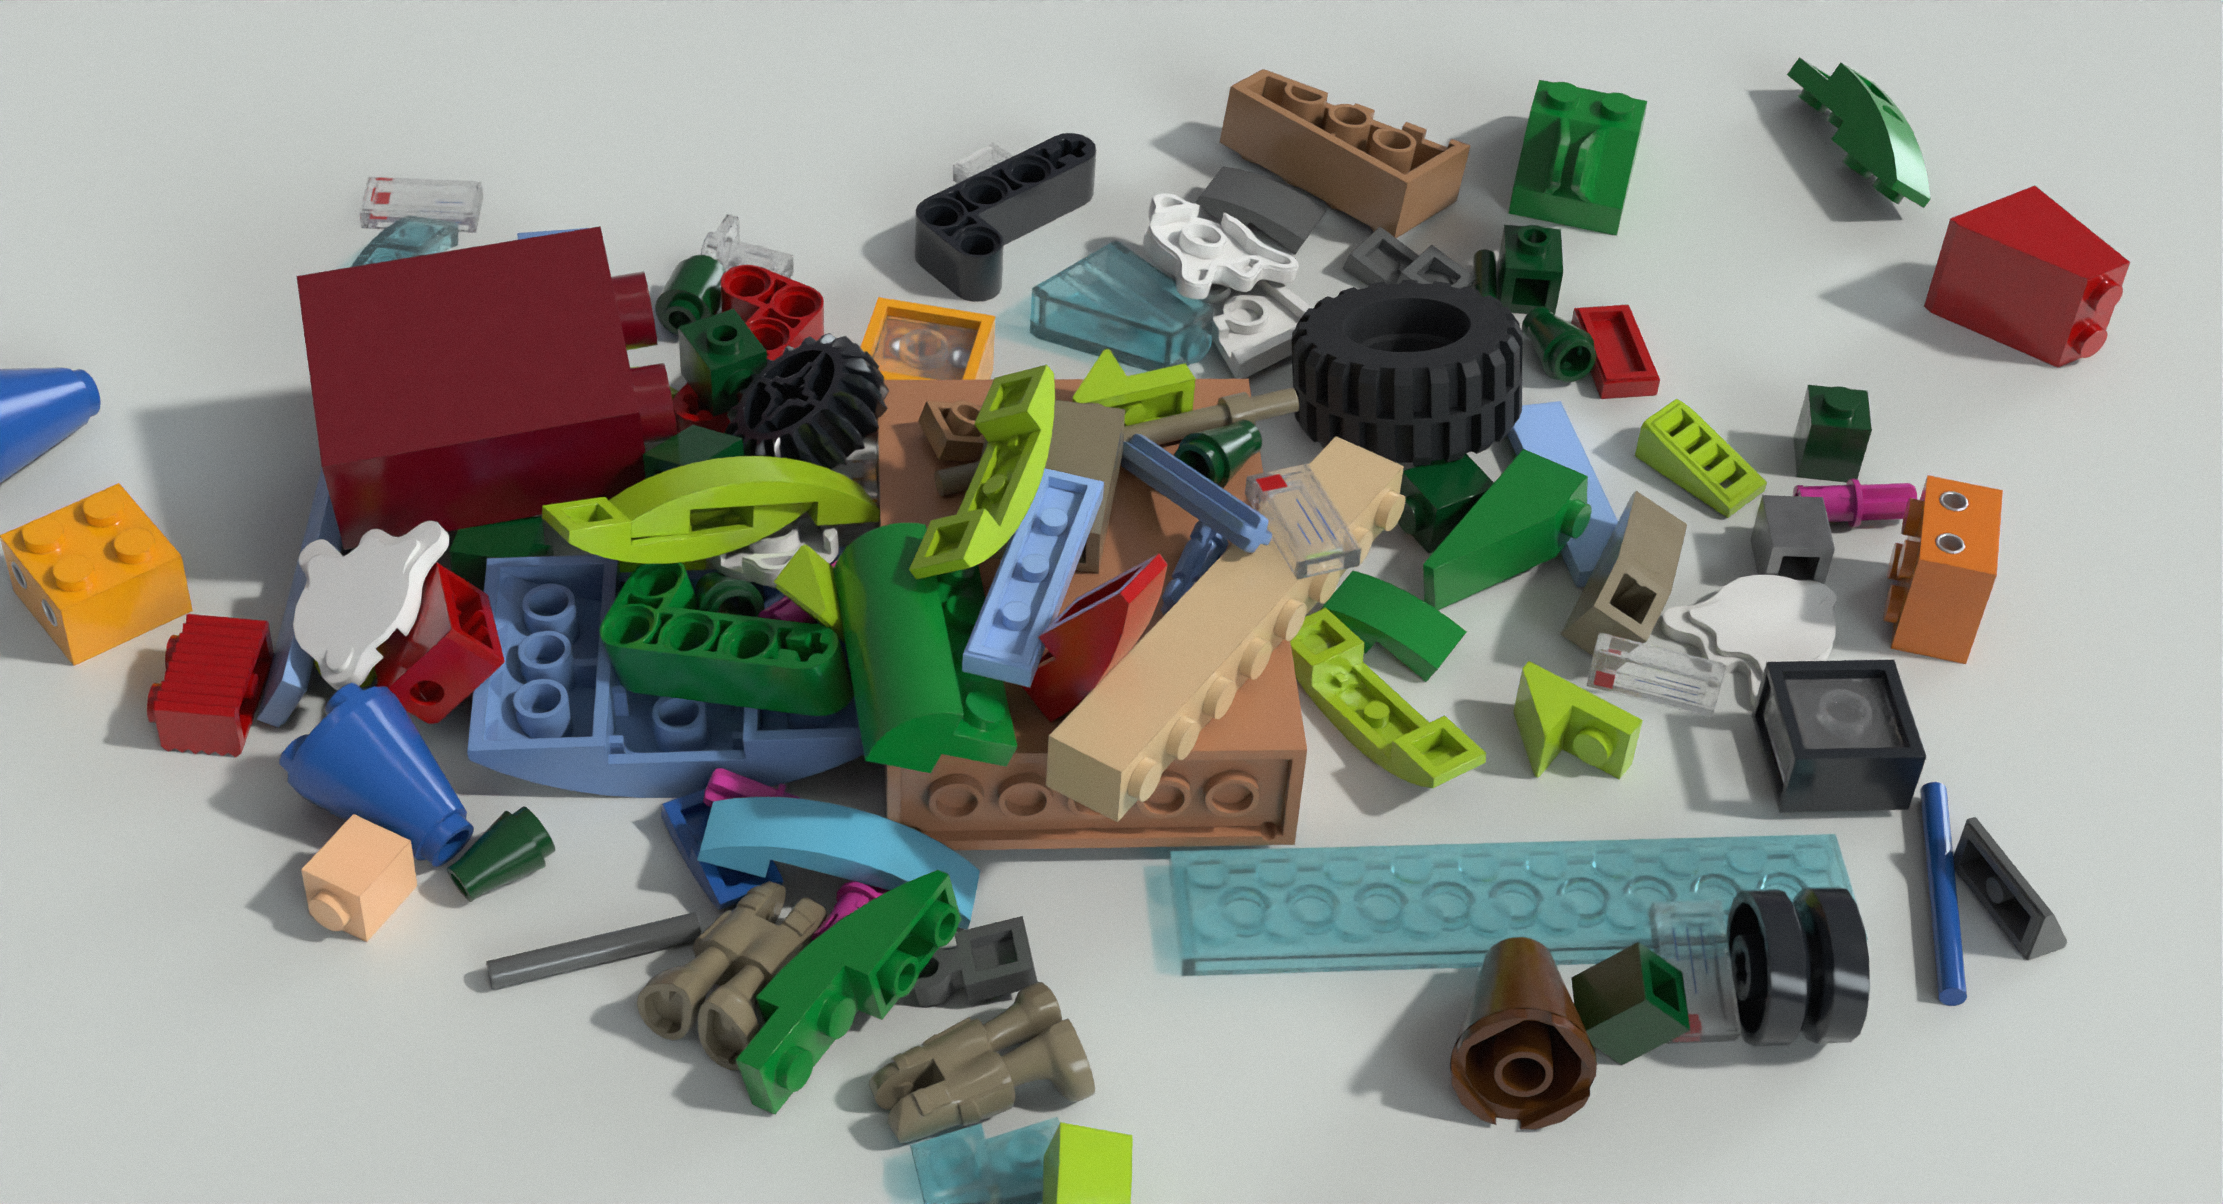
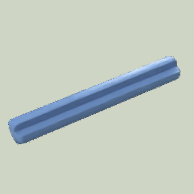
(1195, 493)

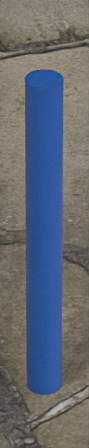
(1943, 895)

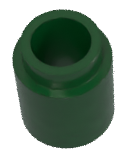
(690, 293)

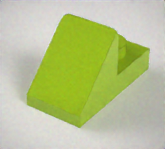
(1142, 395)
(1564, 717)

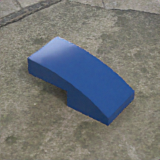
(686, 824)

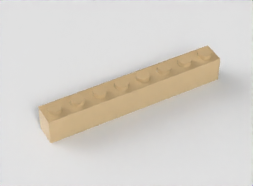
(1208, 647)

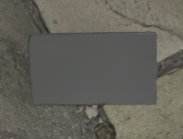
(2006, 893)

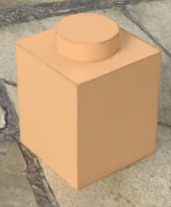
(359, 878)

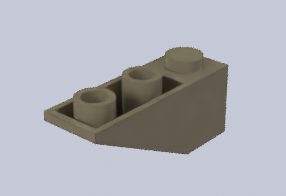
(1630, 577)

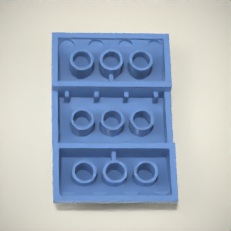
(571, 725)

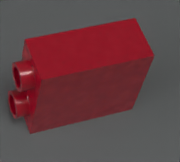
(480, 383)

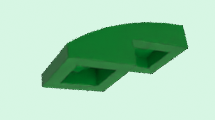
(1397, 621)

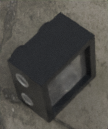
(1838, 736)

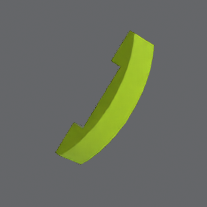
(1018, 430)
(664, 501)
(606, 532)
(1371, 712)

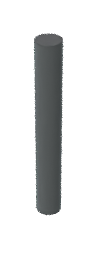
(593, 950)

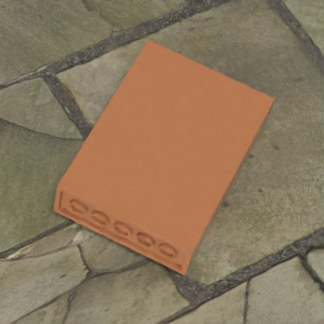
(1234, 784)

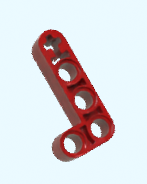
(778, 315)

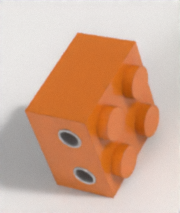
(1944, 568)

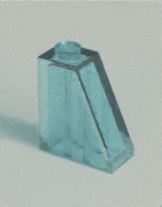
(1121, 306)

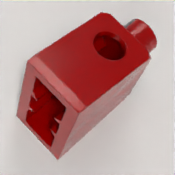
(446, 650)

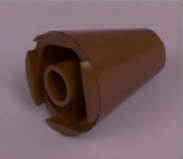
(1522, 1041)

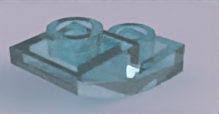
(409, 238)
(980, 1170)

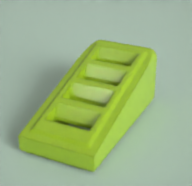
(1683, 444)

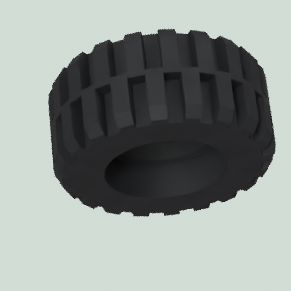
(1409, 370)

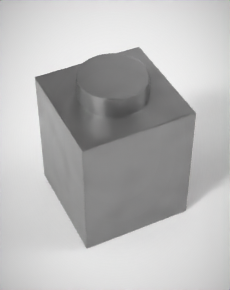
(1792, 538)

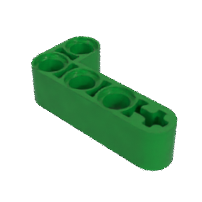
(676, 651)

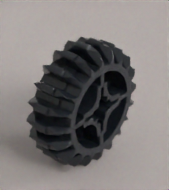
(811, 403)

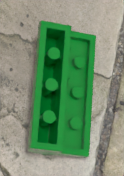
(908, 656)

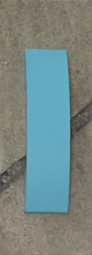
(832, 841)

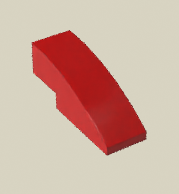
(1094, 636)

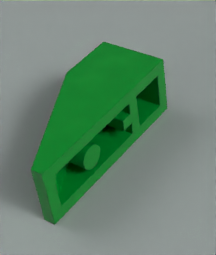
(1509, 530)

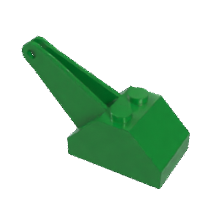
(1577, 157)

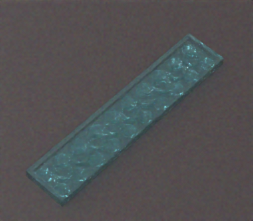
(1458, 900)

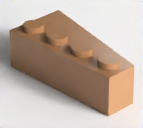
(1341, 153)

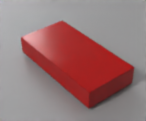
(1622, 359)

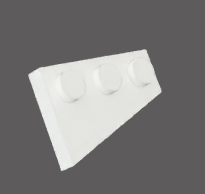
(1254, 325)

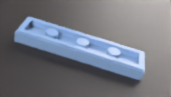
(1549, 433)
(1033, 579)

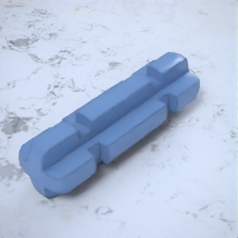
(1197, 557)

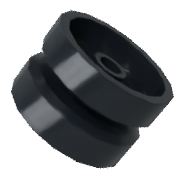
(1798, 965)

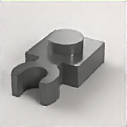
(986, 962)

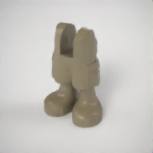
(739, 955)
(964, 1079)

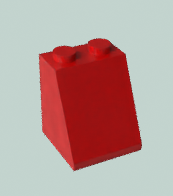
(2028, 278)

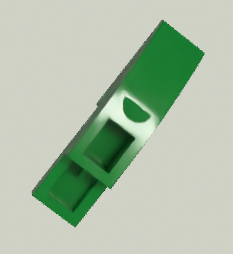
(1868, 130)
(849, 968)

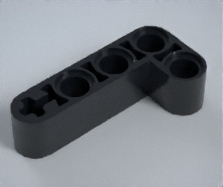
(967, 225)

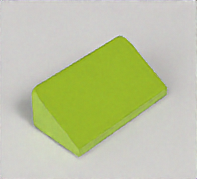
(812, 587)

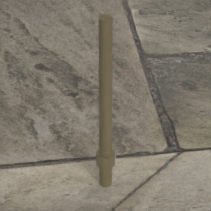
(1165, 429)

